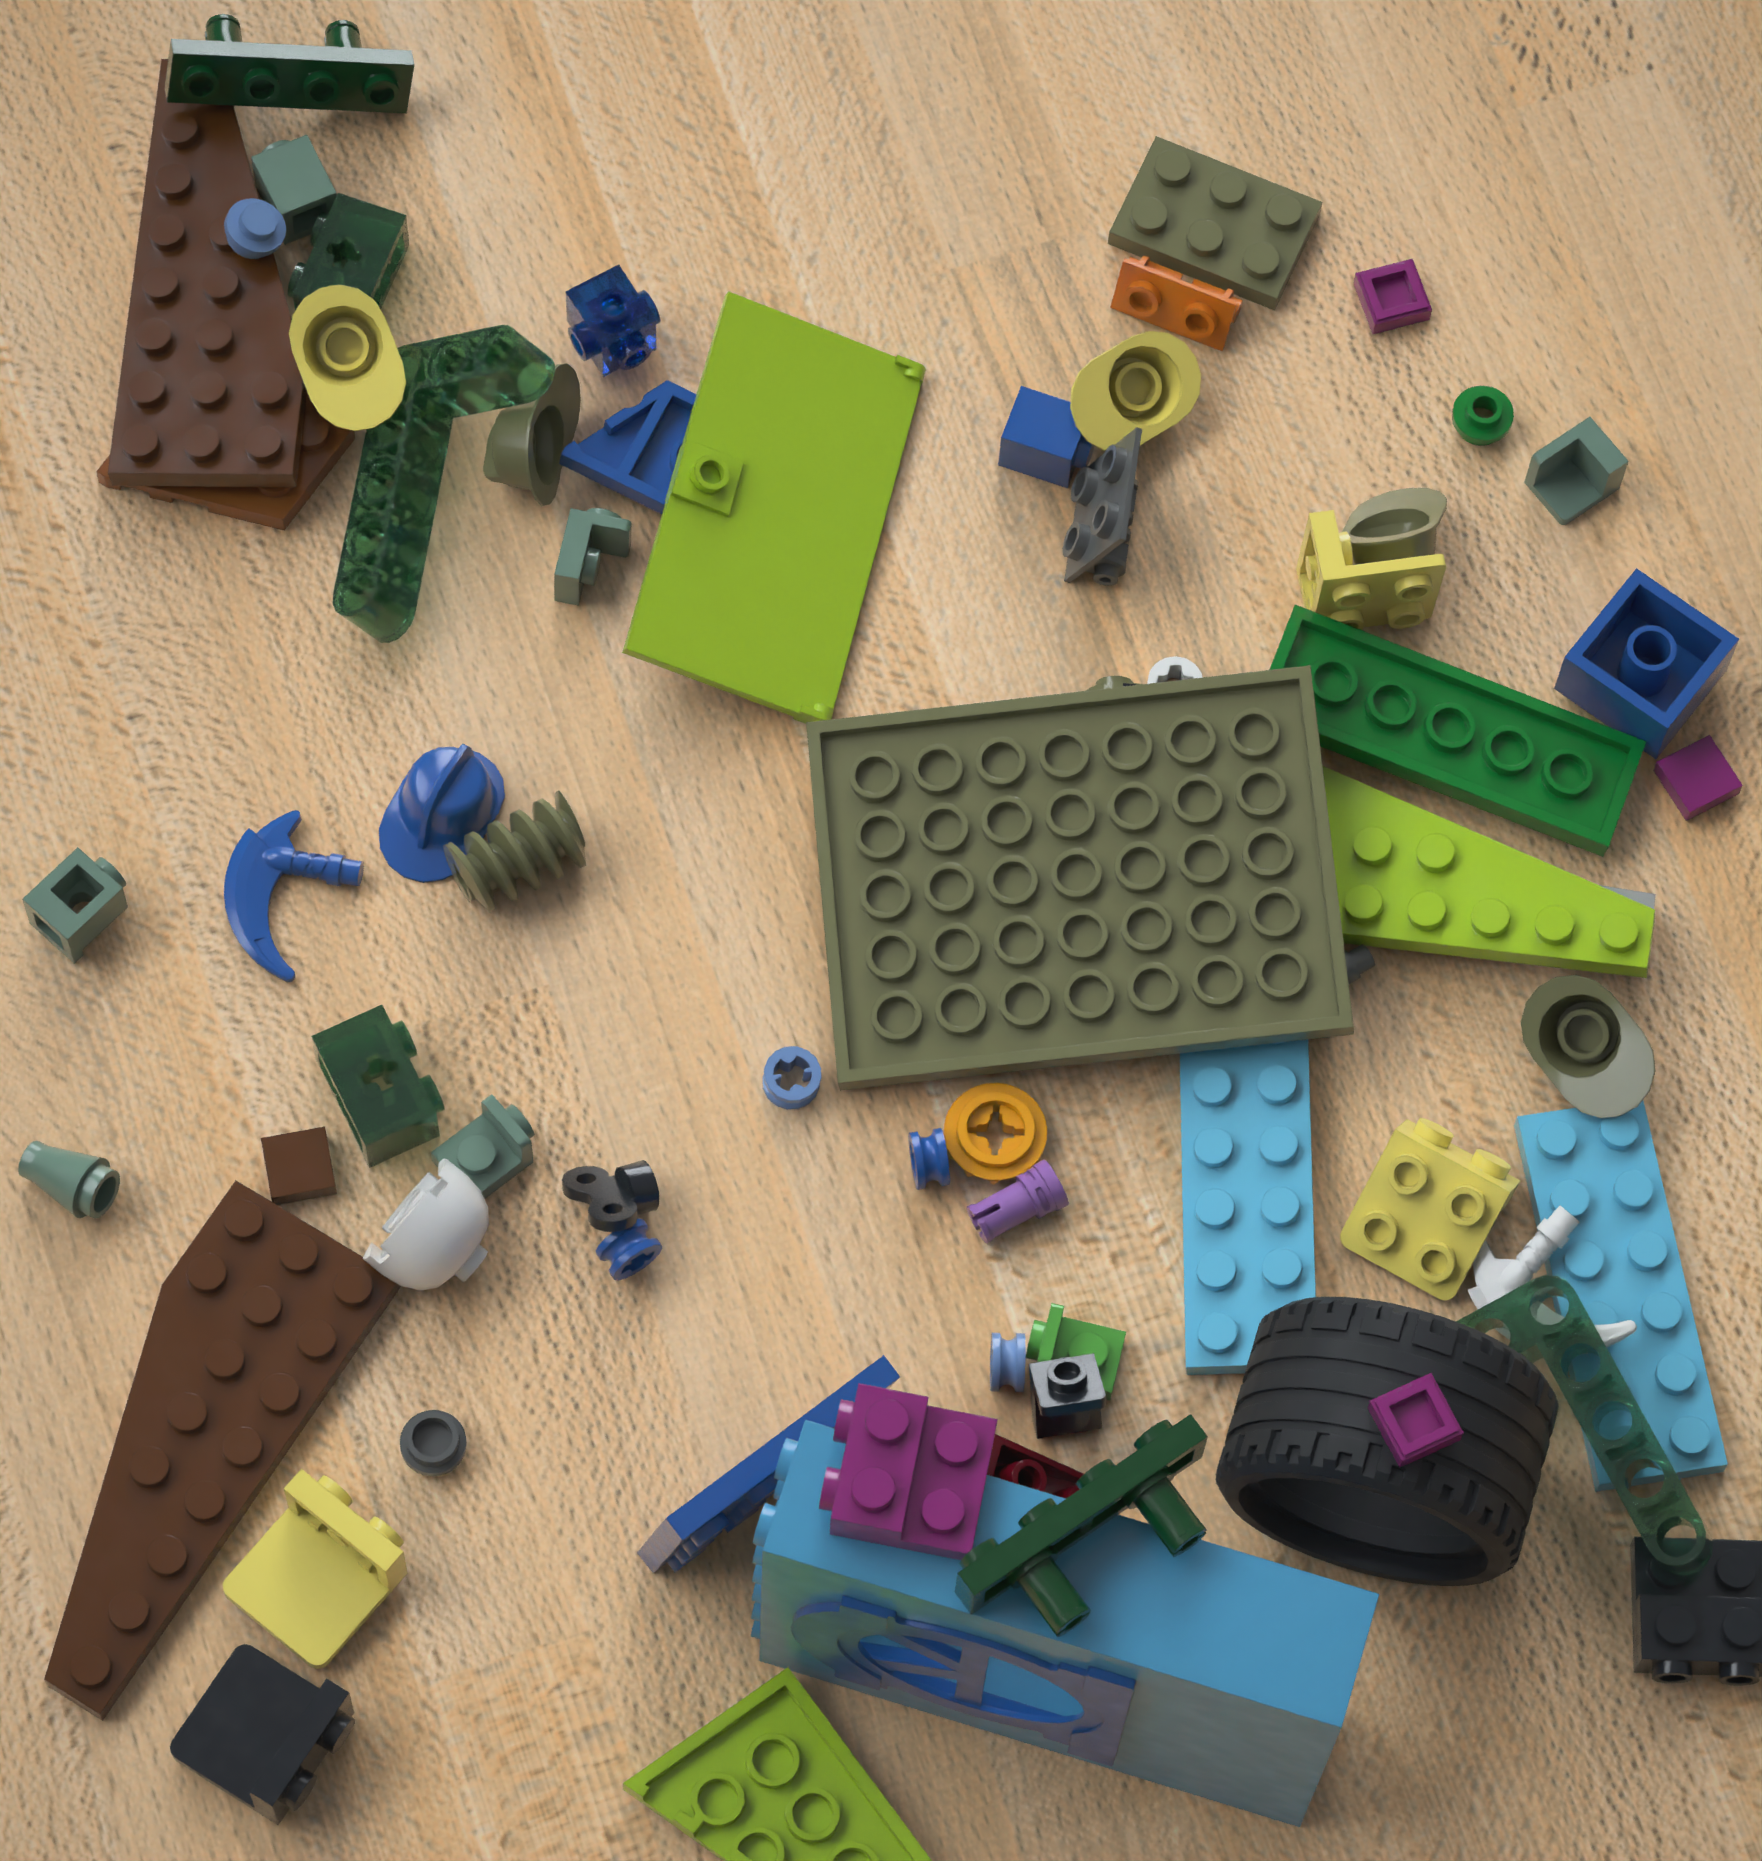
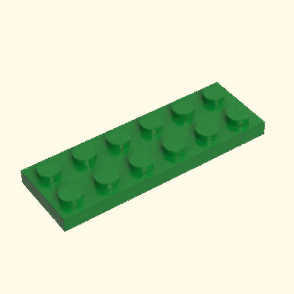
(1462, 733)

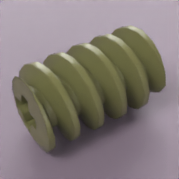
(517, 852)

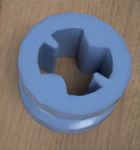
(785, 1060)
(1007, 1362)

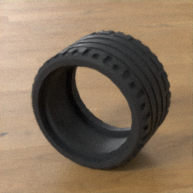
(1323, 1481)

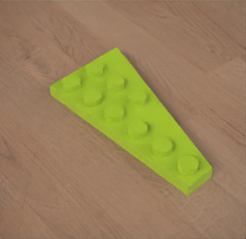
(1454, 892)
(774, 1786)

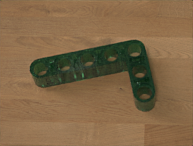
(405, 465)
(1593, 1401)

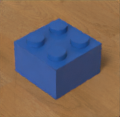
(1646, 662)

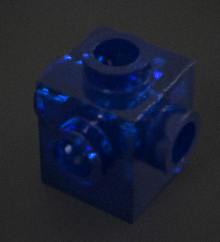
(611, 321)

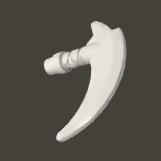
(1501, 1276)

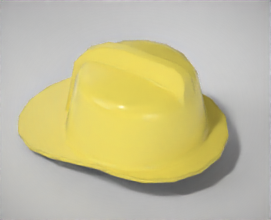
(347, 357)
(1137, 383)

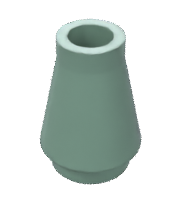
(73, 1179)

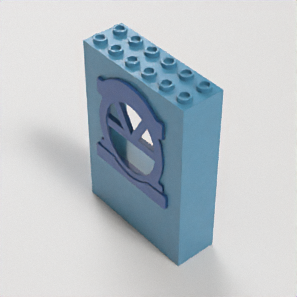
(1183, 1673)

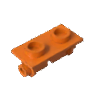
(1167, 301)

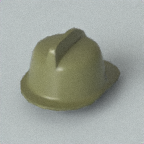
(531, 436)
(1396, 525)
(1588, 1046)

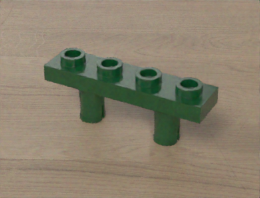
(288, 75)
(1104, 1492)

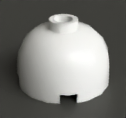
(434, 1232)

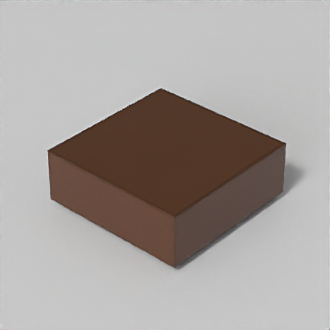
(298, 1166)

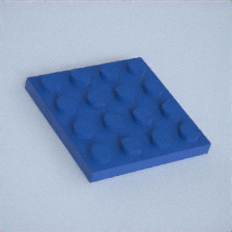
(746, 1485)

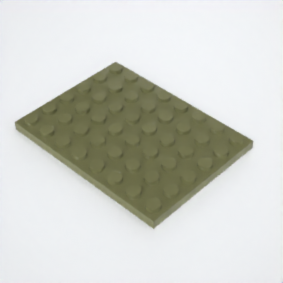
(1077, 878)

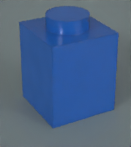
(1043, 439)

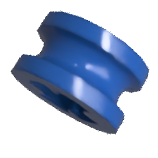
(929, 1158)
(629, 1250)

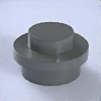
(433, 1443)

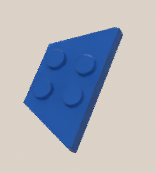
(637, 446)

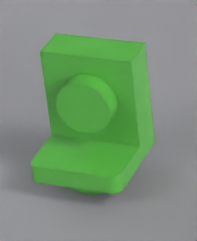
(1070, 1337)

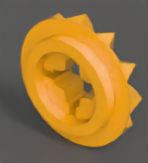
(1019, 1117)

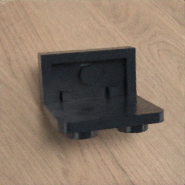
(263, 1732)

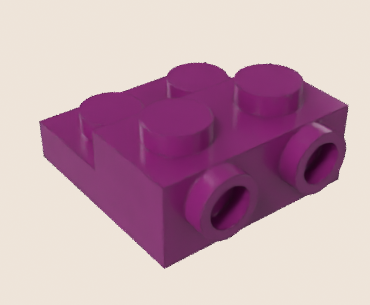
(908, 1473)

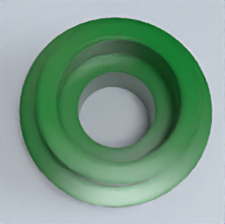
(1477, 429)

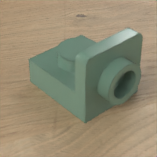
(584, 541)
(490, 1147)

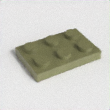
(1215, 222)

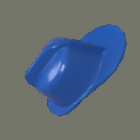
(437, 804)

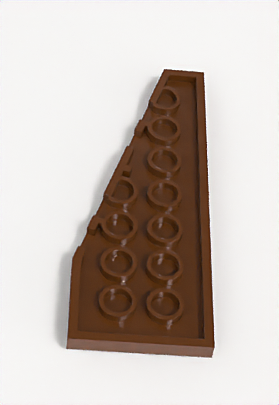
(207, 340)
(224, 1385)

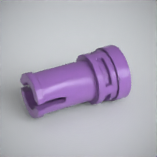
(1032, 1195)

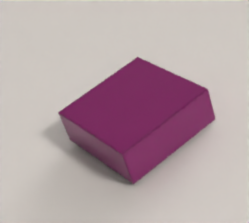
(1392, 296)
(1697, 777)
(1415, 1420)

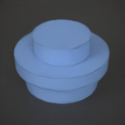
(254, 228)

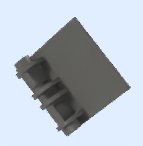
(1103, 513)

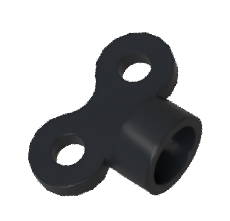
(613, 1199)

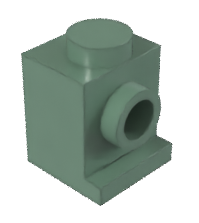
(73, 882)

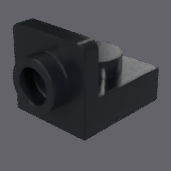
(1066, 1395)

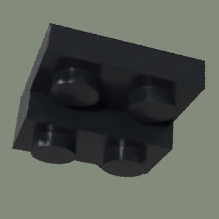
(1701, 1619)

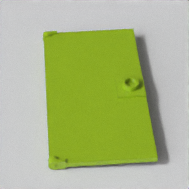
(775, 510)

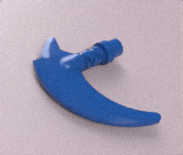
(251, 878)

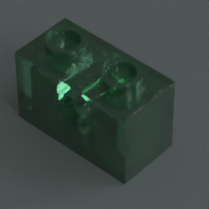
(354, 248)
(380, 1120)

